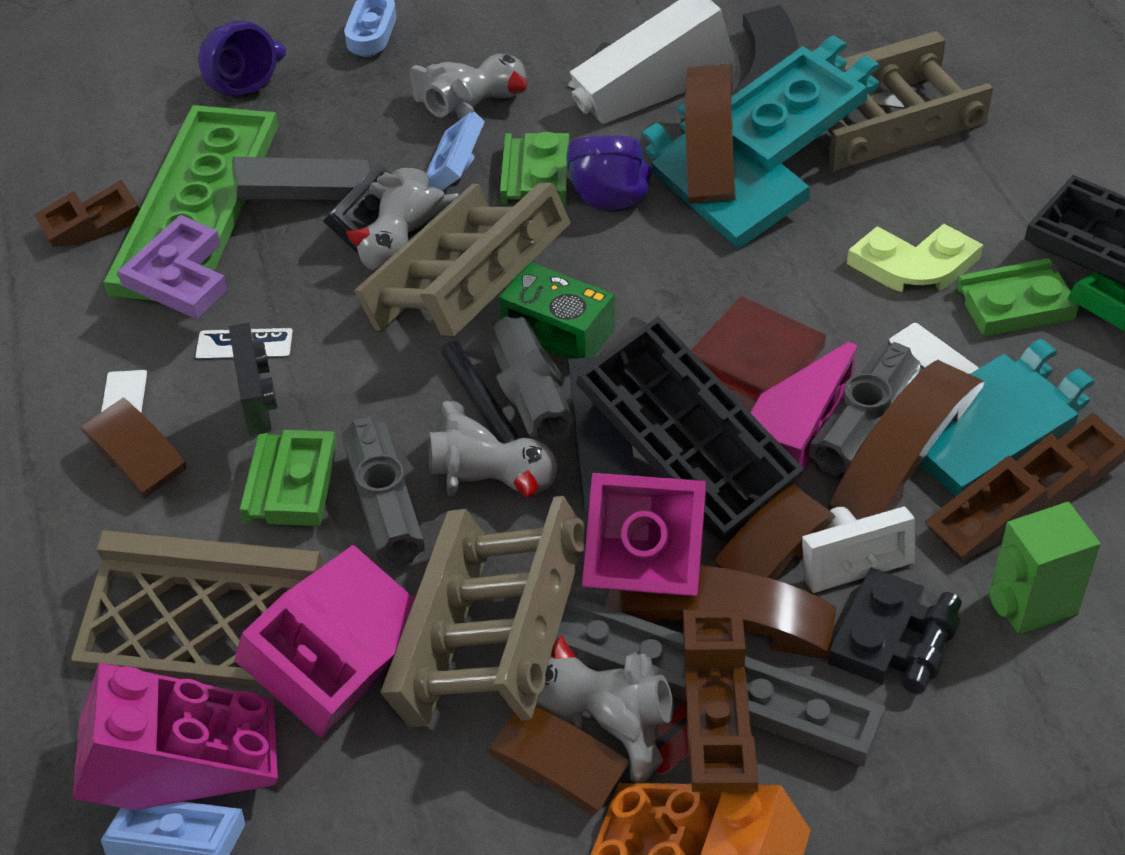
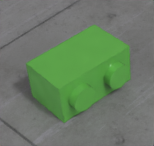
(1043, 568)

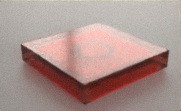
(757, 347)

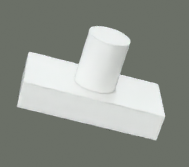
(853, 546)

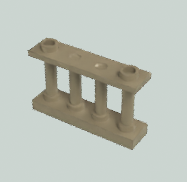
(920, 120)
(463, 258)
(447, 591)

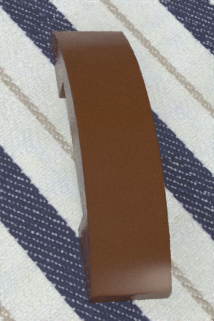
(709, 134)
(903, 439)
(792, 616)
(717, 703)

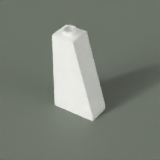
(652, 60)

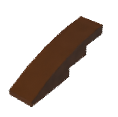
(1038, 480)

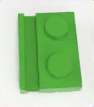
(534, 161)
(1016, 297)
(289, 478)

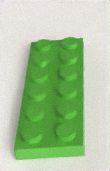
(197, 181)

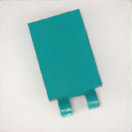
(798, 102)
(760, 194)
(1007, 417)

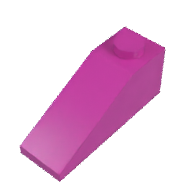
(803, 402)

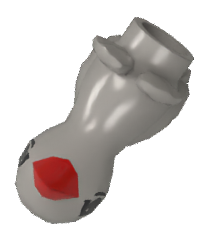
(459, 87)
(403, 208)
(473, 454)
(622, 701)

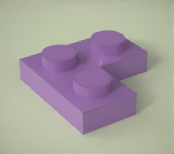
(171, 268)

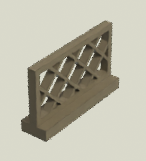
(192, 563)

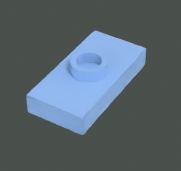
(454, 151)
(174, 830)

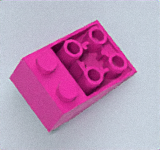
(327, 639)
(170, 740)

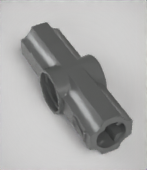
(531, 380)
(862, 406)
(382, 492)

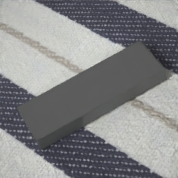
(296, 177)

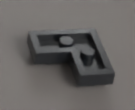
(256, 393)

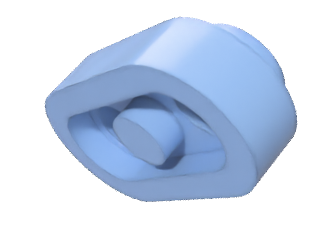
(370, 26)

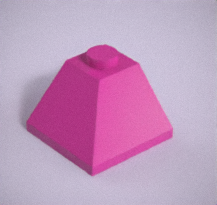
(644, 534)

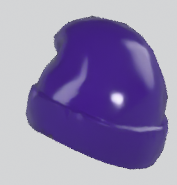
(238, 58)
(608, 171)

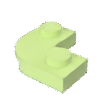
(896, 262)

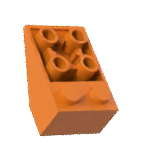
(684, 822)

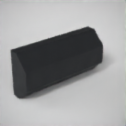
(1083, 227)
(689, 425)

